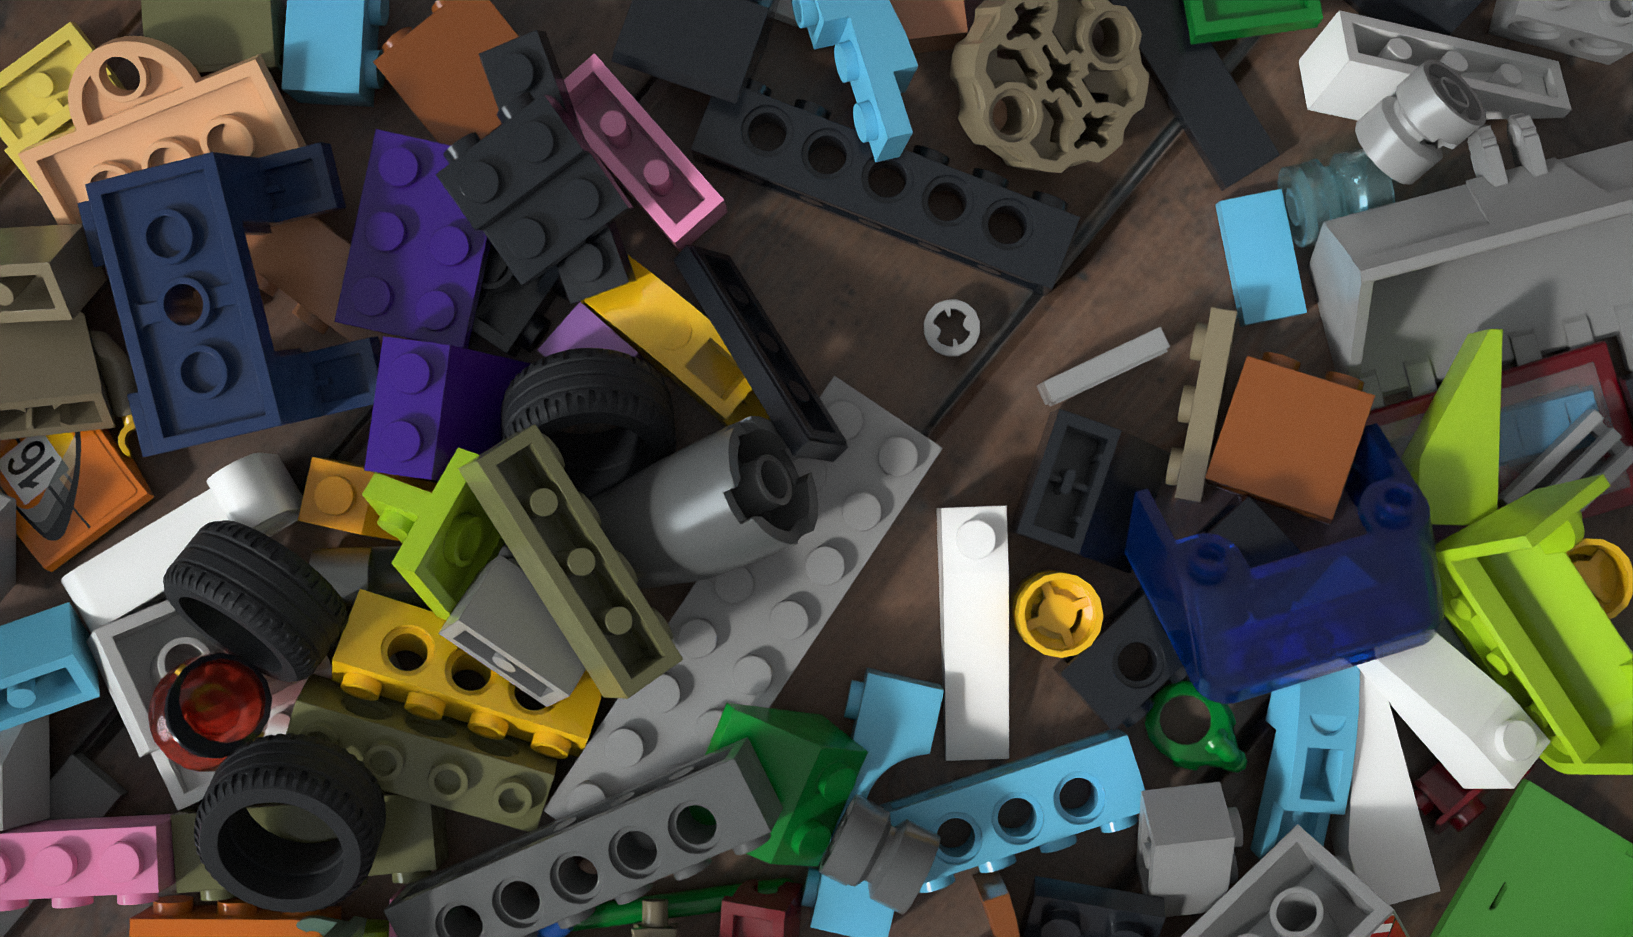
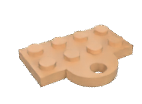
(160, 122)

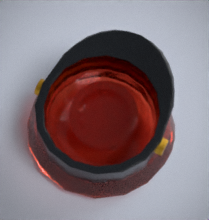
(209, 709)

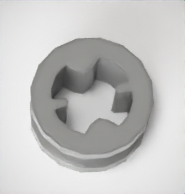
(971, 324)

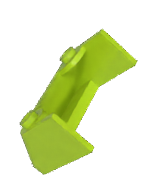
(1542, 628)

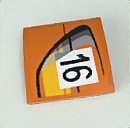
(69, 490)

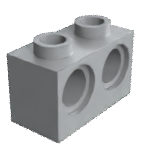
(1578, 28)

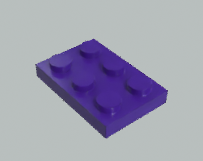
(412, 250)

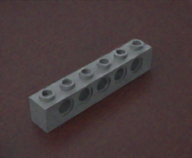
(724, 782)

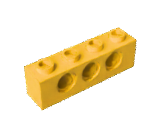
(386, 626)

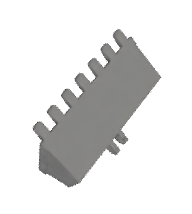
(1510, 251)

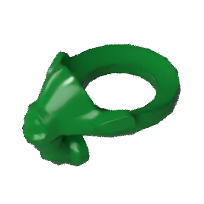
(1216, 749)

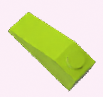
(1459, 436)

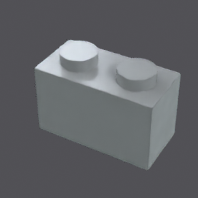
(514, 633)
(1187, 846)

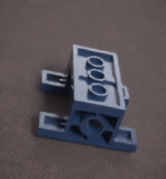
(195, 302)

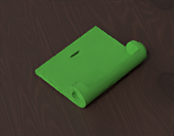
(1544, 876)

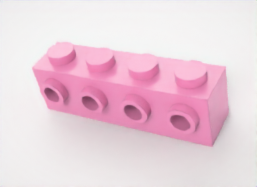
(86, 859)

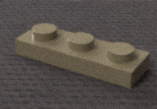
(1202, 405)

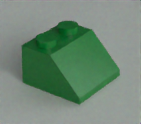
(809, 769)

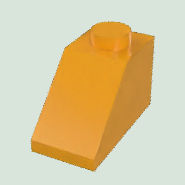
(336, 499)

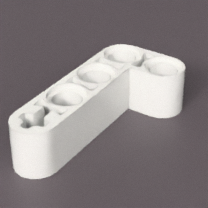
(131, 573)

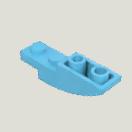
(873, 57)
(1309, 757)

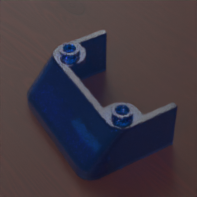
(1305, 613)

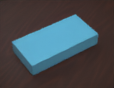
(1260, 257)

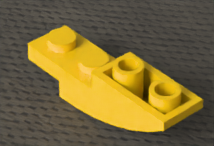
(678, 344)

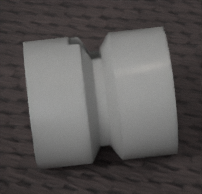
(1430, 112)

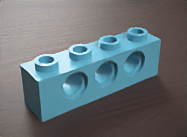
(977, 798)

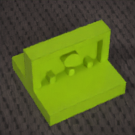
(441, 533)

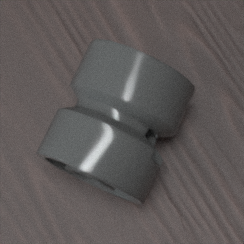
(883, 855)

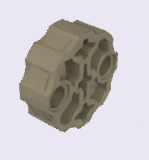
(1043, 120)

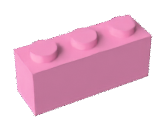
(642, 156)

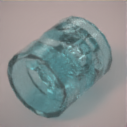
(1328, 192)

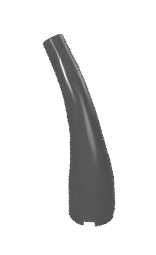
(674, 521)

